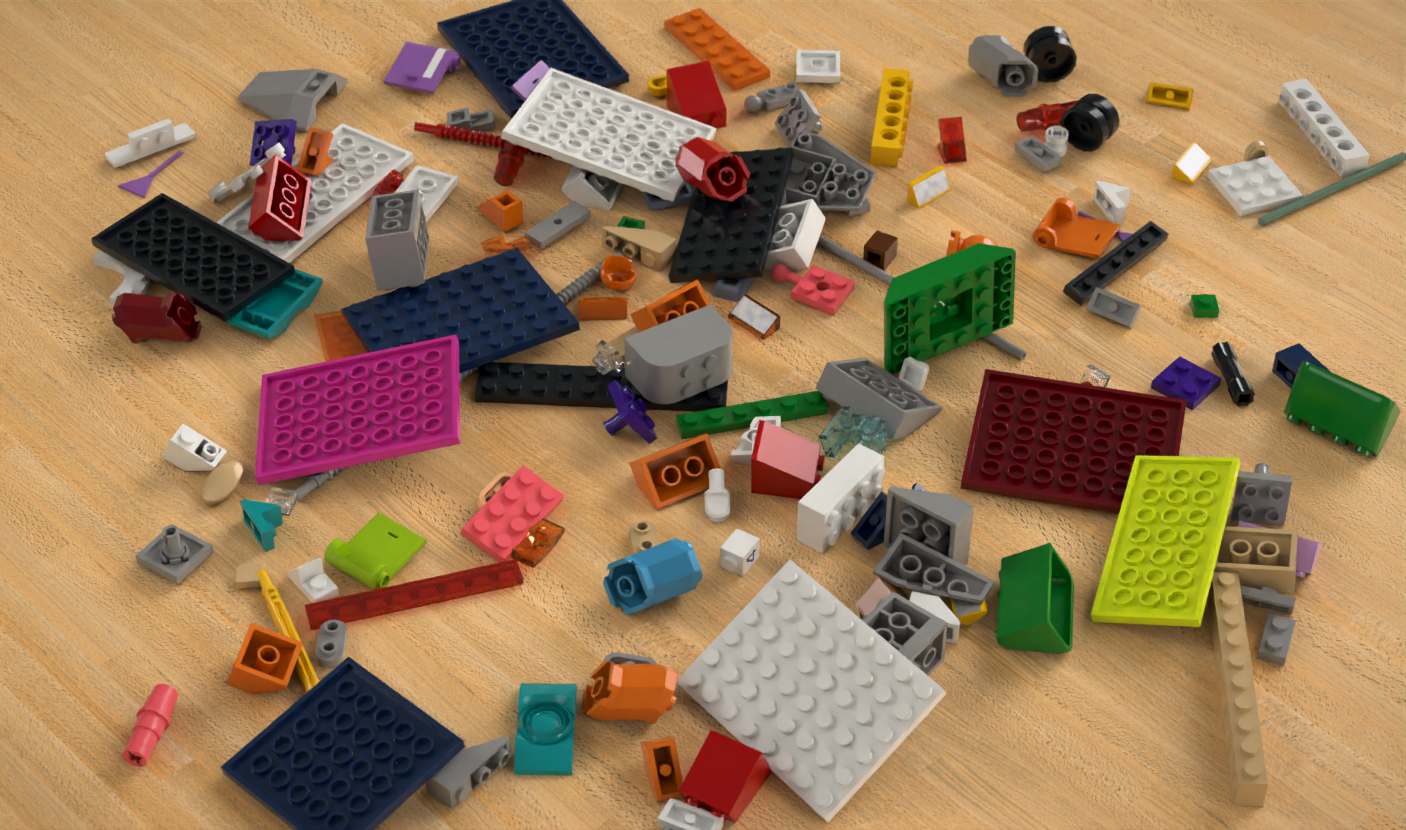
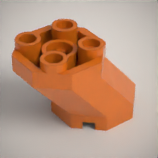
(630, 692)

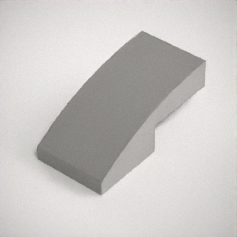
(477, 121)

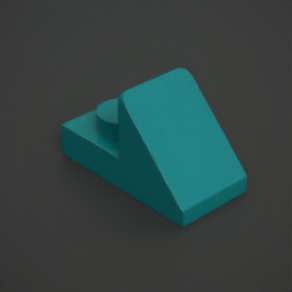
(261, 521)

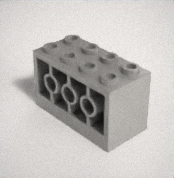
(397, 240)
(910, 630)

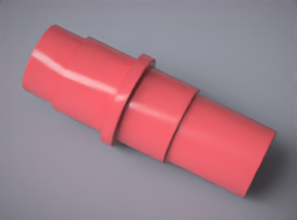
(150, 724)

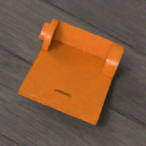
(1073, 233)

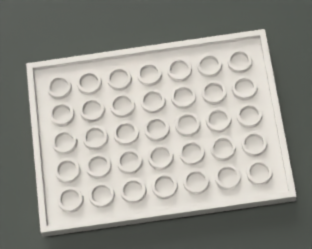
(605, 133)
(811, 689)

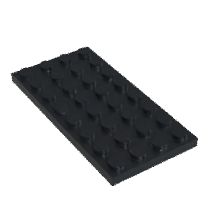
(735, 236)
(193, 256)

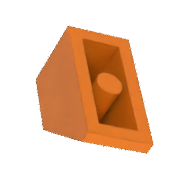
(662, 767)

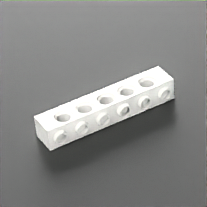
(1323, 127)

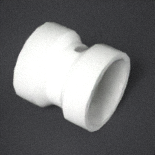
(1056, 139)

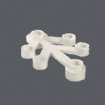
(221, 190)

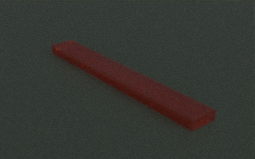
(415, 594)

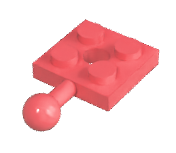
(806, 290)

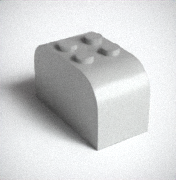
(680, 356)

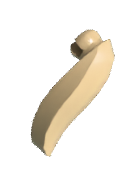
(222, 482)

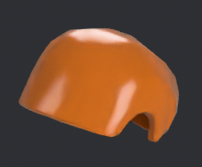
(617, 273)

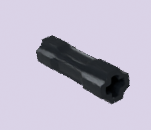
(1238, 384)

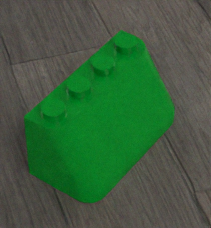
(1341, 409)
(1035, 602)

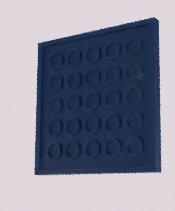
(343, 754)

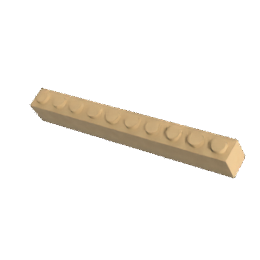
(1237, 691)

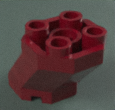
(156, 317)

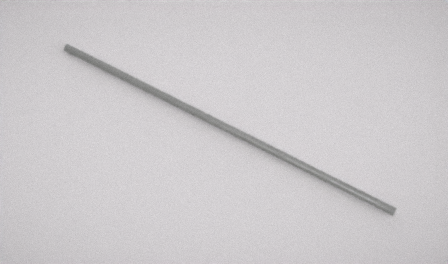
(887, 278)

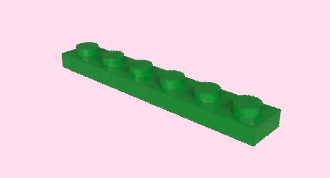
(741, 415)

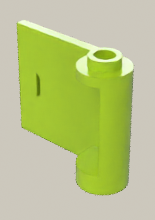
(375, 551)

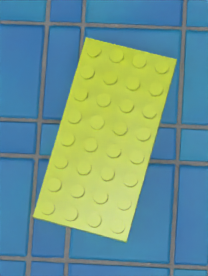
(1166, 541)

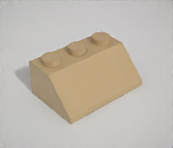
(1260, 557)

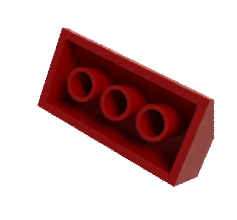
(280, 202)

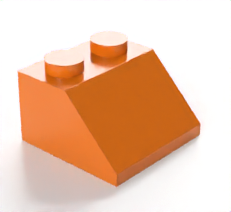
(264, 661)

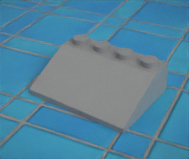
(876, 393)

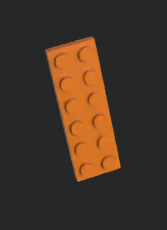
(714, 44)

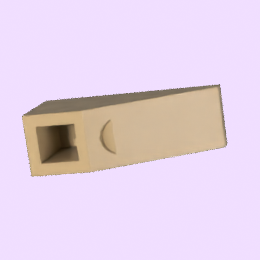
(641, 245)

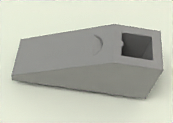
(468, 771)

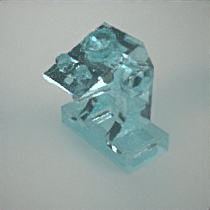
(853, 428)

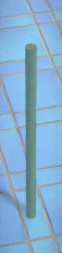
(1333, 188)

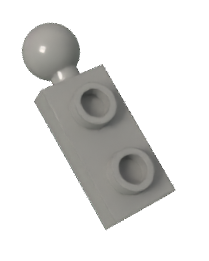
(771, 98)

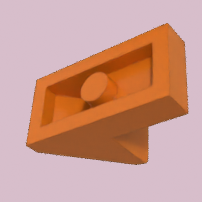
(315, 151)

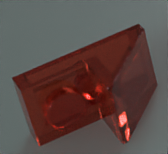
(952, 140)

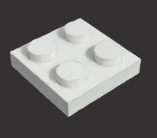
(818, 66)

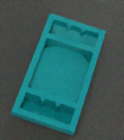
(275, 310)
(545, 729)

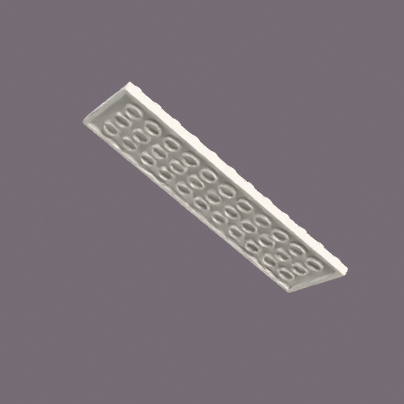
(344, 185)

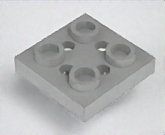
(797, 115)
(174, 547)

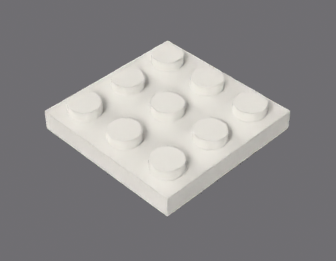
(1254, 185)

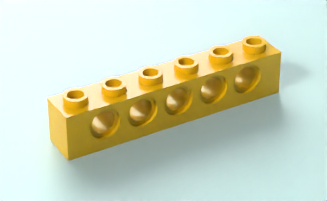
(891, 117)

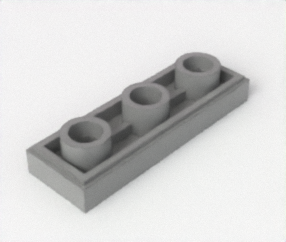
(558, 224)

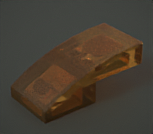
(498, 244)
(539, 542)

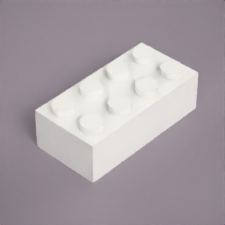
(840, 498)

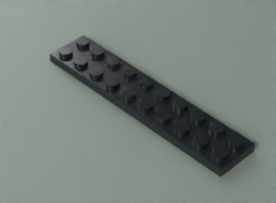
(573, 387)

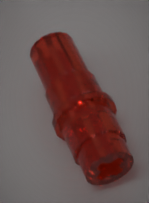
(1042, 116)
(510, 161)

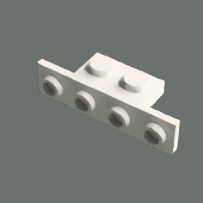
(149, 141)

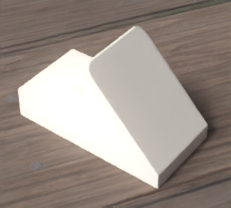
(1112, 200)
(313, 581)

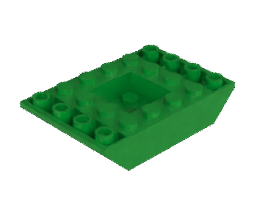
(948, 304)

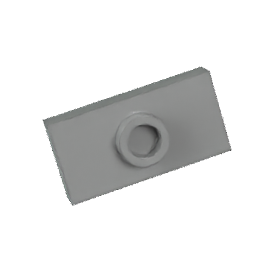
(1267, 599)

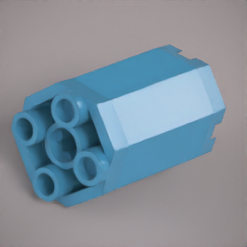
(652, 576)

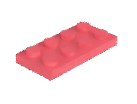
(510, 513)

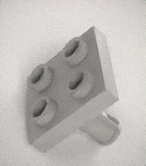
(1261, 496)

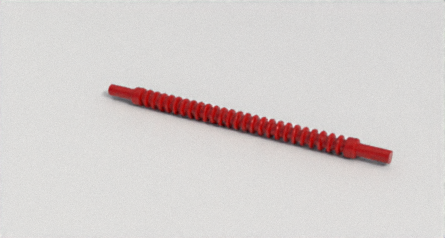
(441, 131)

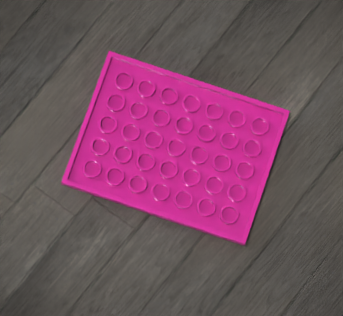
(358, 410)

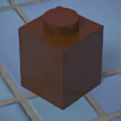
(880, 250)

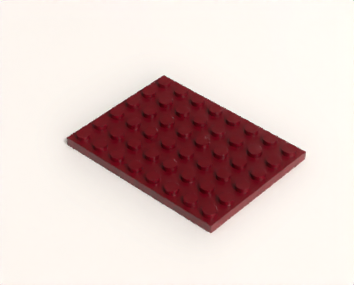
(1065, 439)

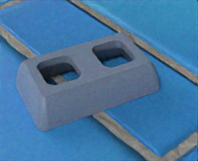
(732, 292)

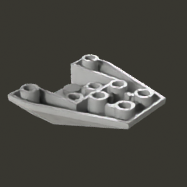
(291, 94)
(826, 175)

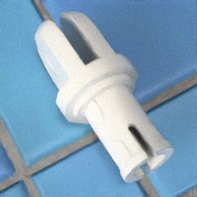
(717, 497)

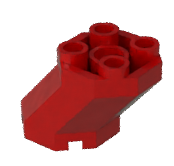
(712, 169)

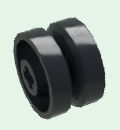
(1051, 52)
(1090, 122)

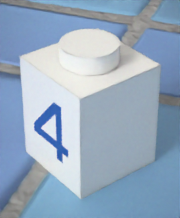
(739, 552)

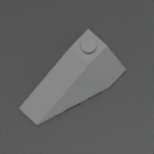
(923, 569)

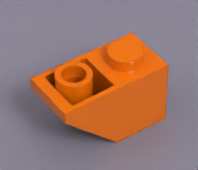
(503, 210)

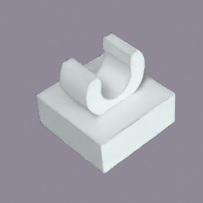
(914, 373)

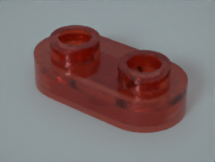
(389, 183)

